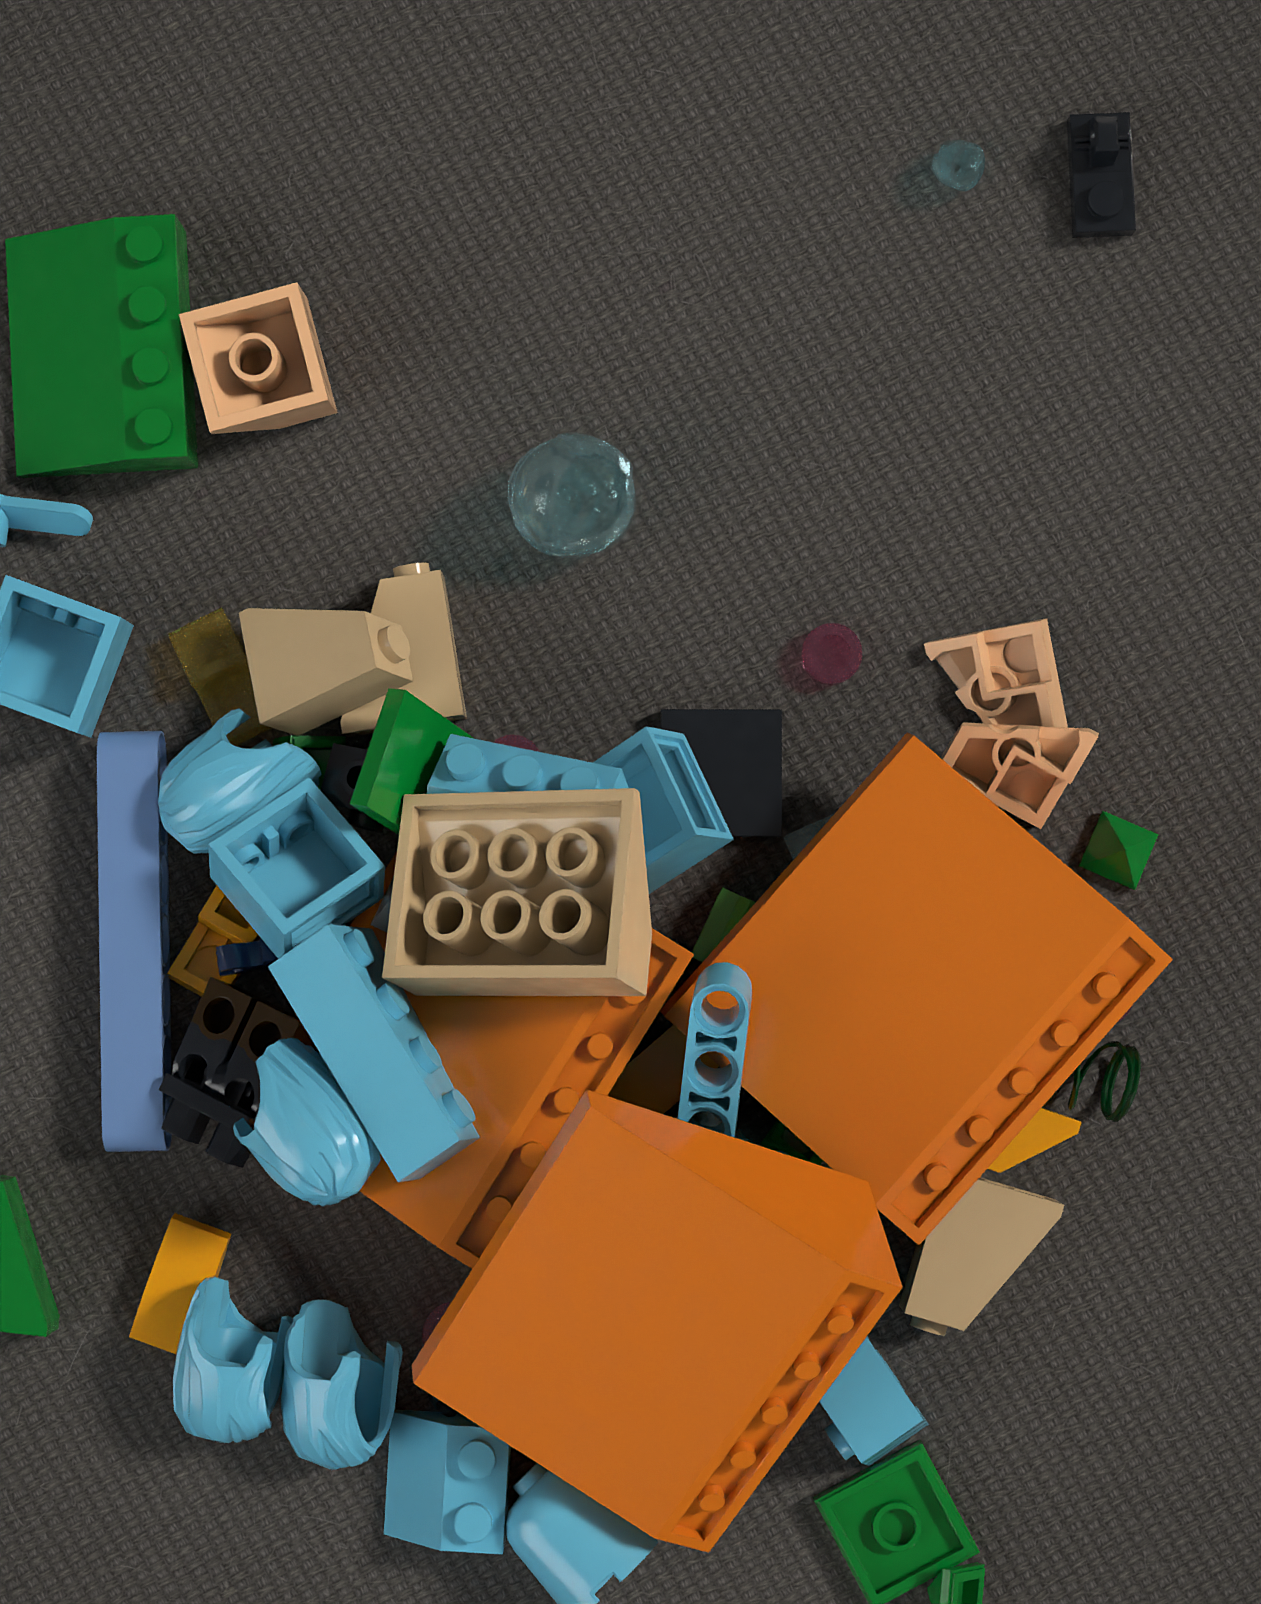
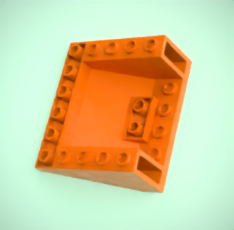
(923, 985)
(523, 1074)
(662, 1314)

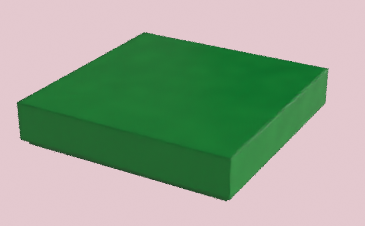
(400, 756)
(896, 1524)

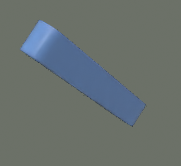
(133, 941)

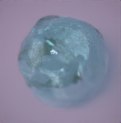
(572, 495)

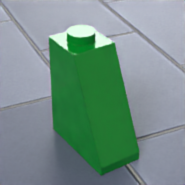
(25, 1292)

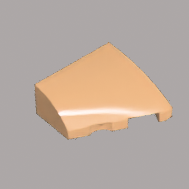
(1005, 674)
(1020, 764)

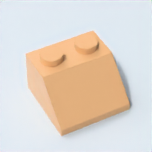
(258, 362)

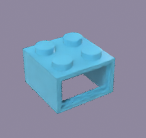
(57, 655)
(676, 802)
(296, 868)

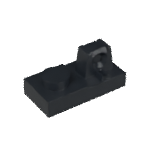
(1101, 175)

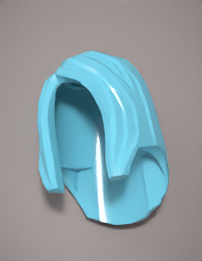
(221, 785)
(307, 1127)
(226, 1368)
(335, 1389)

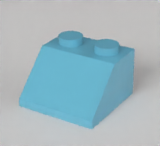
(446, 1483)

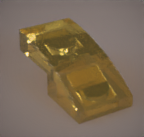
(218, 671)

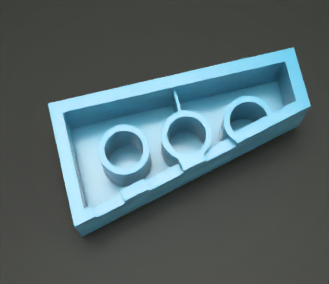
(376, 1049)
(869, 1408)

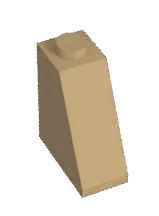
(421, 605)
(320, 663)
(974, 1254)

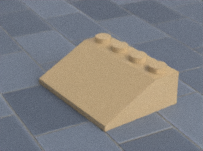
(520, 895)

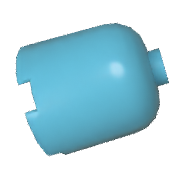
(571, 1538)

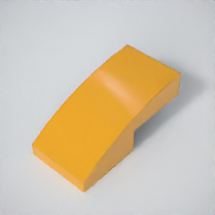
(217, 926)
(183, 1261)

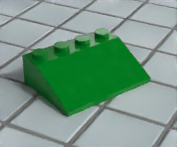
(101, 348)

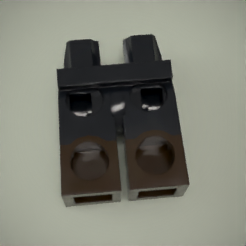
(218, 1069)

